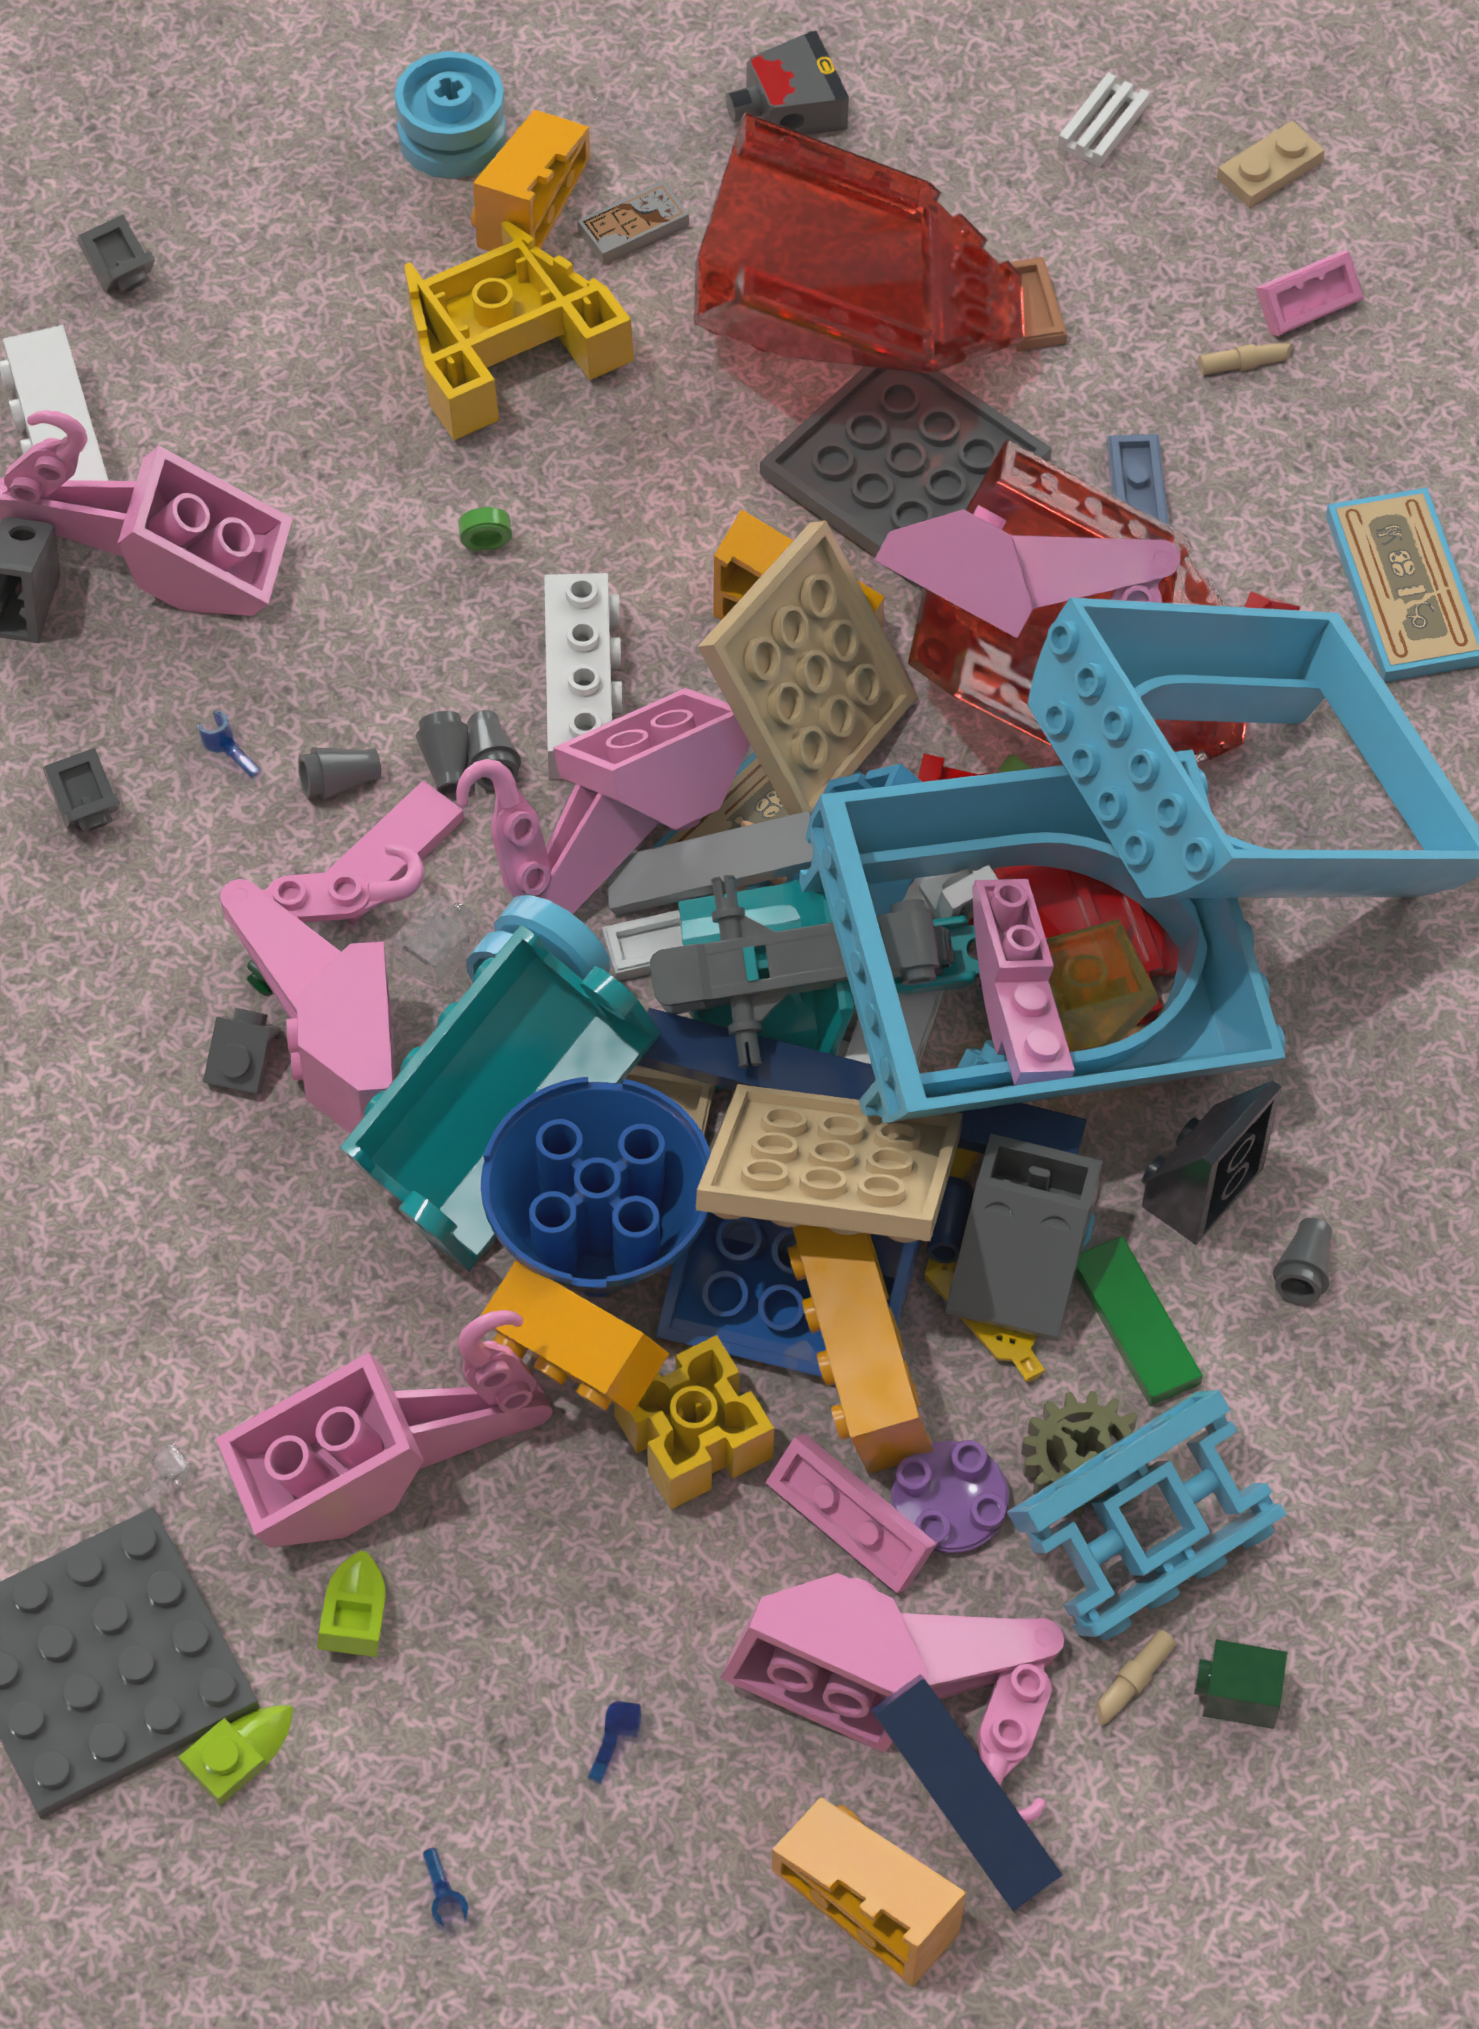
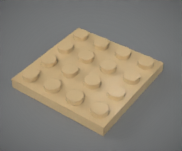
(808, 669)
(828, 1165)

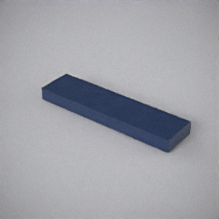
(966, 1792)

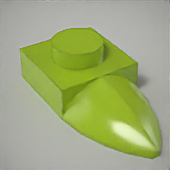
(353, 1608)
(237, 1750)

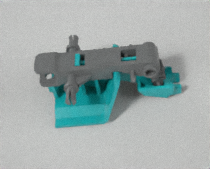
(775, 967)

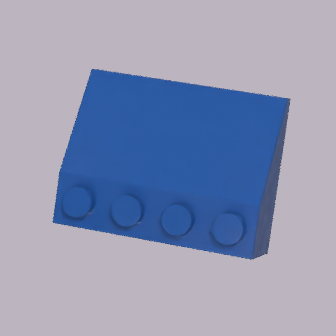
(744, 1290)

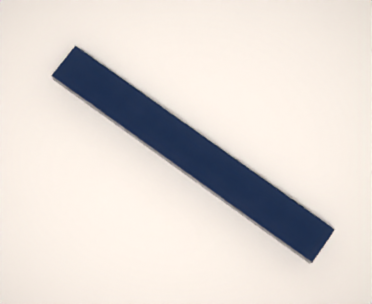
(710, 1056)

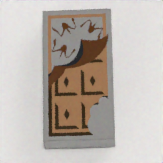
(633, 223)

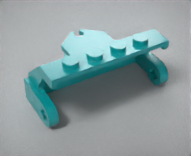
(506, 1038)

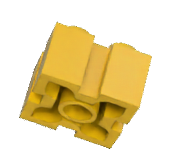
(726, 1428)

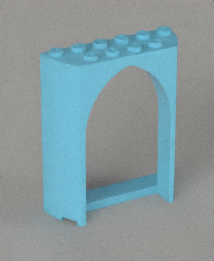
(1132, 662)
(1035, 817)

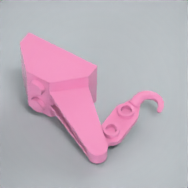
(175, 525)
(1009, 575)
(628, 776)
(332, 997)
(354, 1444)
(845, 1648)

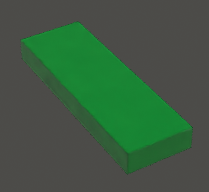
(1137, 1321)

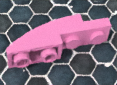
(1015, 982)

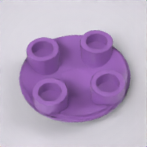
(952, 1495)

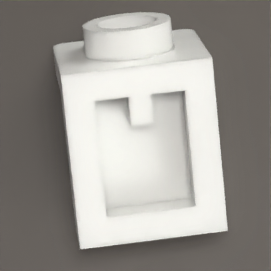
(952, 893)

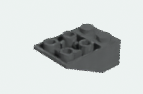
(1024, 1237)

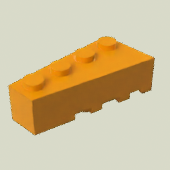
(860, 1345)

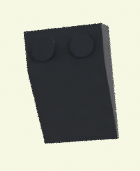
(1212, 1162)

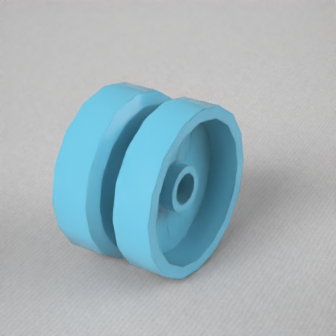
(450, 114)
(556, 927)

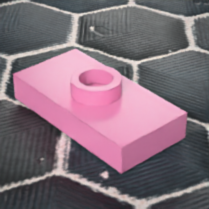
(1309, 293)

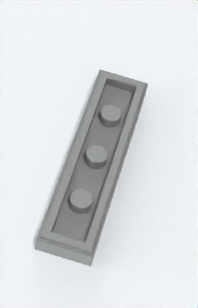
(686, 867)

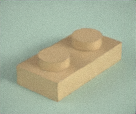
(1270, 164)

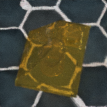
(1098, 985)

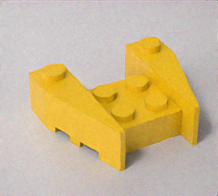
(500, 309)

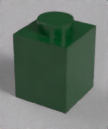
(1242, 1683)

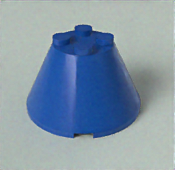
(595, 1183)

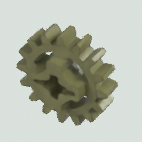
(1068, 1435)

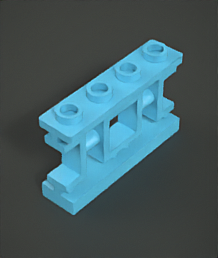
(1125, 1473)

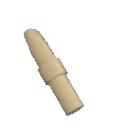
(1244, 357)
(1134, 1676)

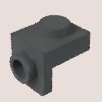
(116, 255)
(82, 791)
(240, 1051)

